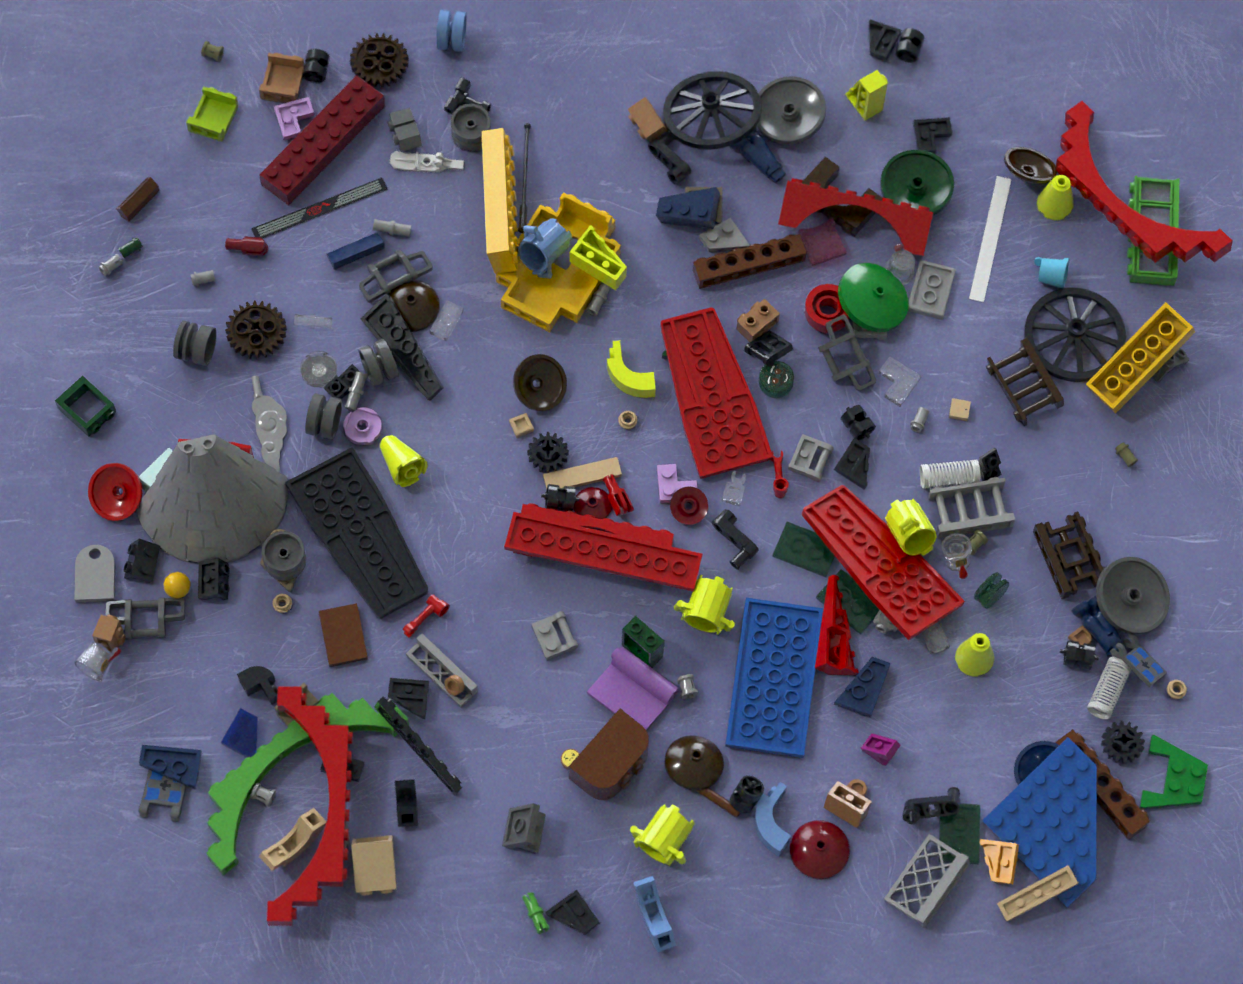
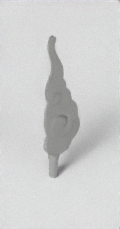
(269, 424)

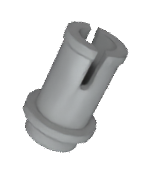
(110, 265)
(202, 277)
(917, 424)

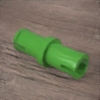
(535, 913)

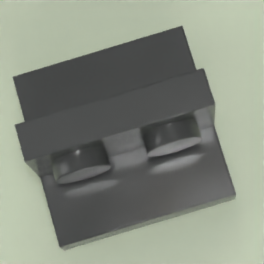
(524, 828)

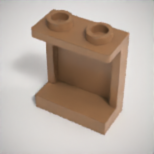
(282, 78)

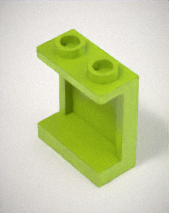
(213, 114)

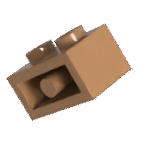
(647, 119)
(758, 320)
(109, 632)
(847, 804)

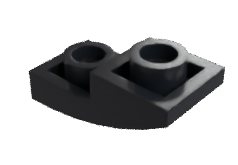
(339, 385)
(989, 465)

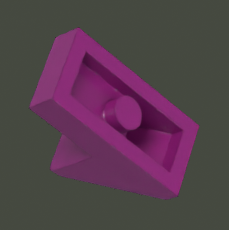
(880, 748)

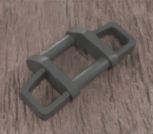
(405, 261)
(857, 349)
(162, 618)

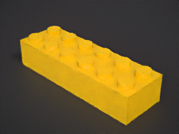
(1140, 357)

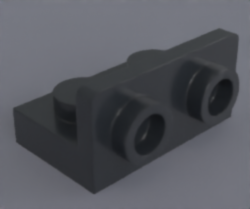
(213, 579)

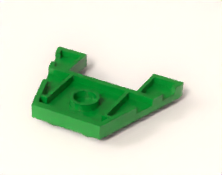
(1183, 778)

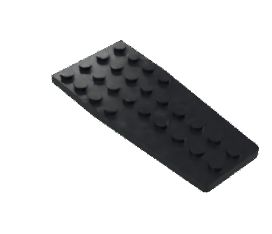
(359, 532)

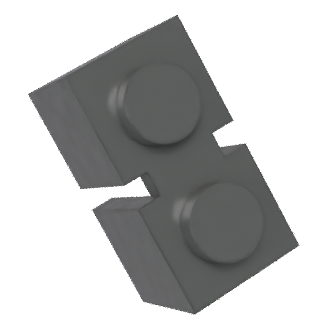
(405, 130)

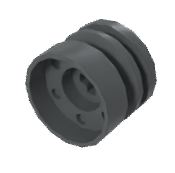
(194, 343)

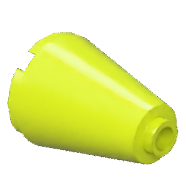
(1056, 198)
(402, 461)
(975, 655)

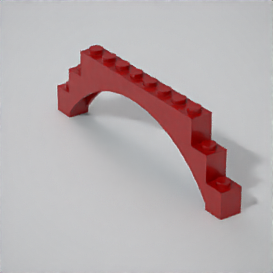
(1150, 236)
(328, 862)

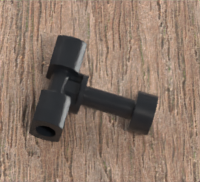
(461, 98)

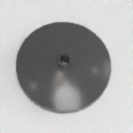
(791, 110)
(1133, 595)

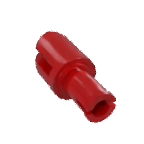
(617, 496)

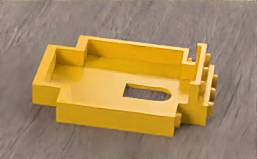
(567, 291)

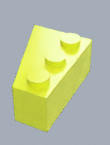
(868, 94)
(598, 259)

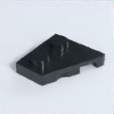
(882, 39)
(855, 463)
(574, 913)

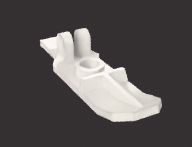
(415, 162)

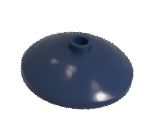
(1031, 758)

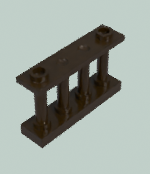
(1034, 366)

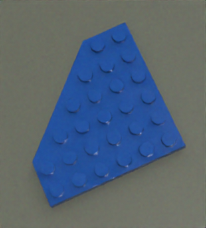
(1054, 818)

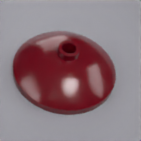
(815, 861)

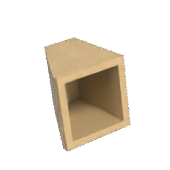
(374, 864)

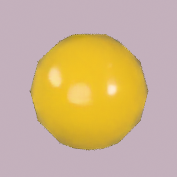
(177, 585)

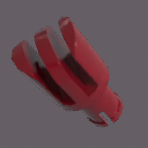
(248, 245)

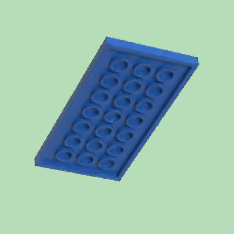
(774, 677)

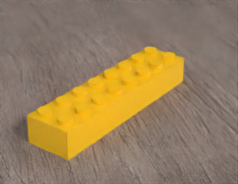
(499, 201)

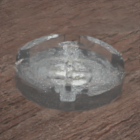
(318, 369)

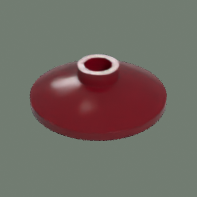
(696, 498)
(599, 510)

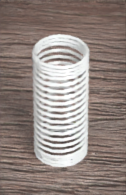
(929, 479)
(1098, 705)

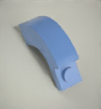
(768, 832)
(653, 914)

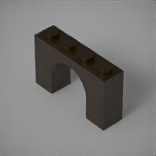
(850, 217)

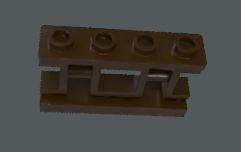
(1055, 559)

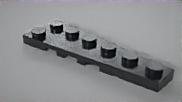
(388, 324)
(386, 710)

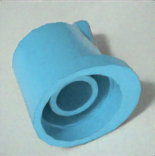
(1053, 271)

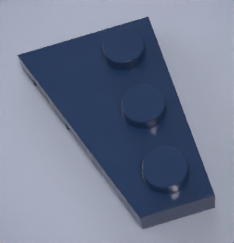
(864, 690)
(174, 763)

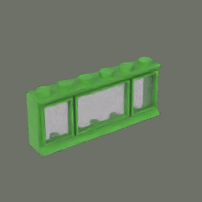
(1160, 202)

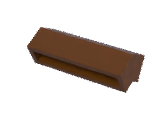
(138, 199)

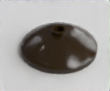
(1030, 165)
(420, 312)
(550, 382)
(691, 771)

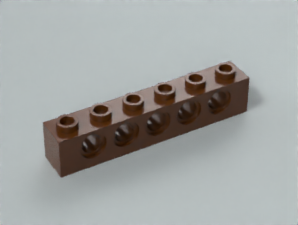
(743, 268)
(1114, 810)

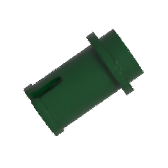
(130, 247)

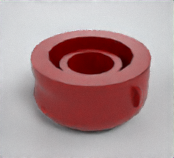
(824, 296)

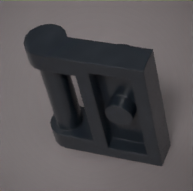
(770, 342)

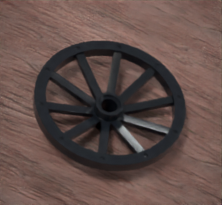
(712, 105)
(1072, 336)

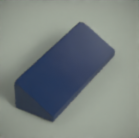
(355, 250)

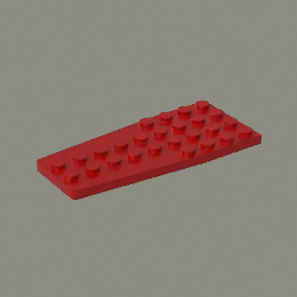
(712, 395)
(896, 582)

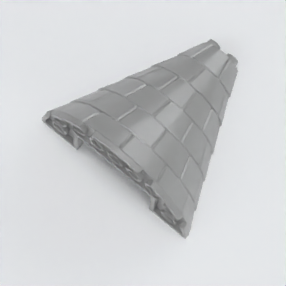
(212, 502)

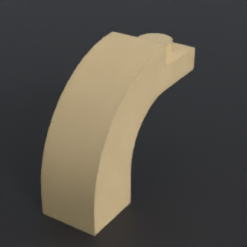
(295, 842)

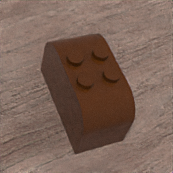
(611, 757)

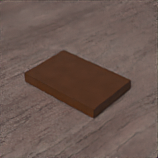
(343, 635)

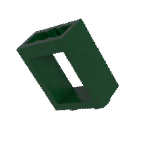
(73, 393)
(639, 636)

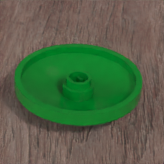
(873, 297)

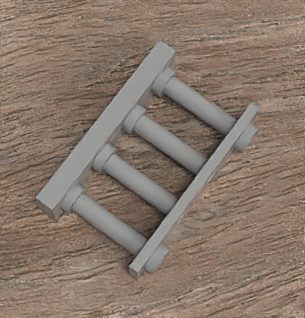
(965, 525)

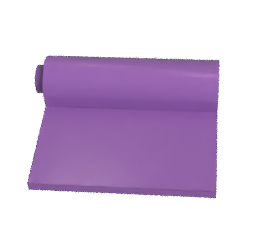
(633, 688)

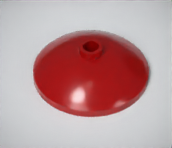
(105, 495)

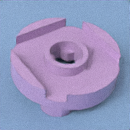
(365, 436)

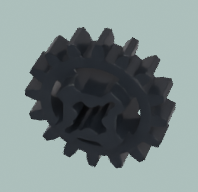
(556, 452)
(1123, 734)

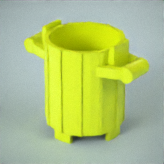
(911, 527)
(707, 606)
(664, 835)

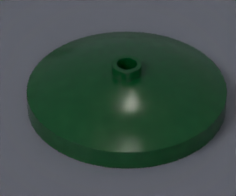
(918, 179)

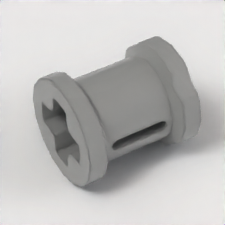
(687, 686)
(263, 794)

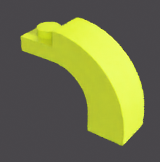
(629, 382)

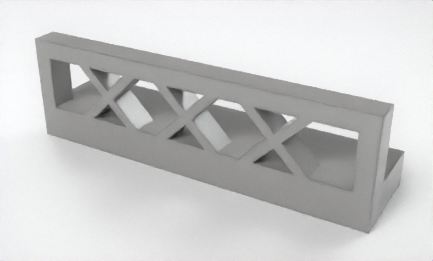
(445, 664)

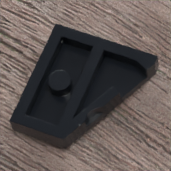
(410, 695)

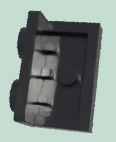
(141, 560)

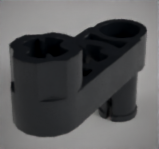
(677, 167)
(724, 525)
(944, 806)

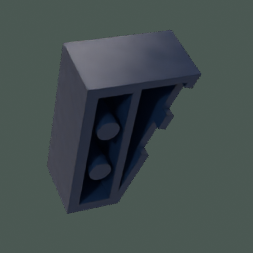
(690, 208)

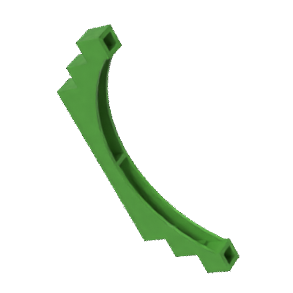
(235, 790)

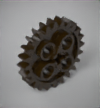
(379, 60)
(267, 318)

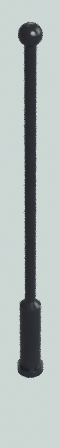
(523, 208)

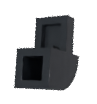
(259, 678)
(406, 803)

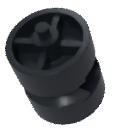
(909, 45)
(315, 65)
(858, 422)
(560, 497)
(1083, 655)
(746, 794)

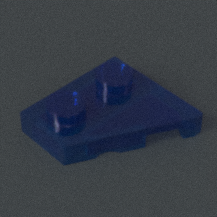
(242, 734)

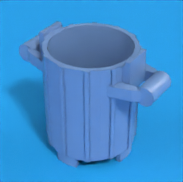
(543, 246)

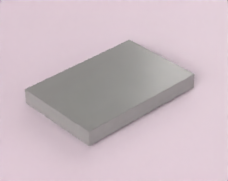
(931, 289)

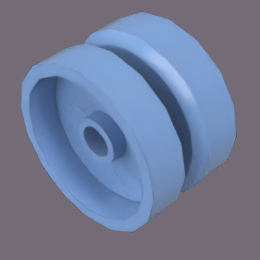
(451, 30)

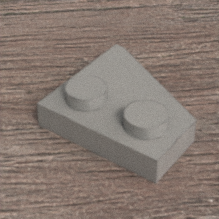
(723, 237)

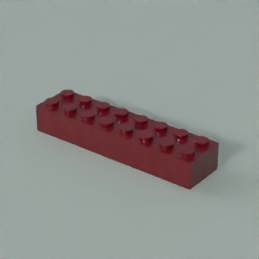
(322, 140)

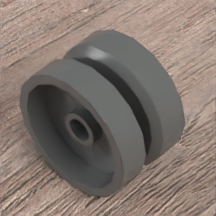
(467, 126)
(378, 362)
(323, 416)
(283, 555)

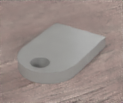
(94, 576)

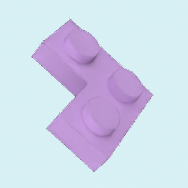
(289, 113)
(668, 482)

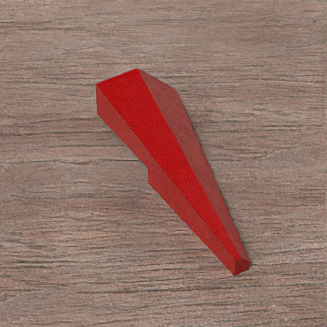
(834, 648)

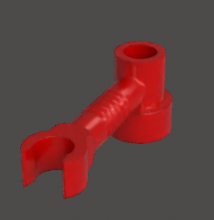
(780, 484)
(435, 606)

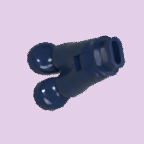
(760, 156)
(1097, 625)

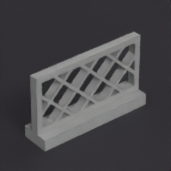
(943, 885)

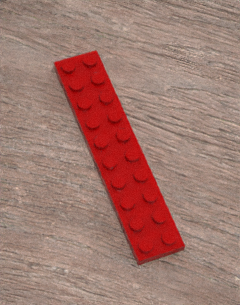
(603, 551)

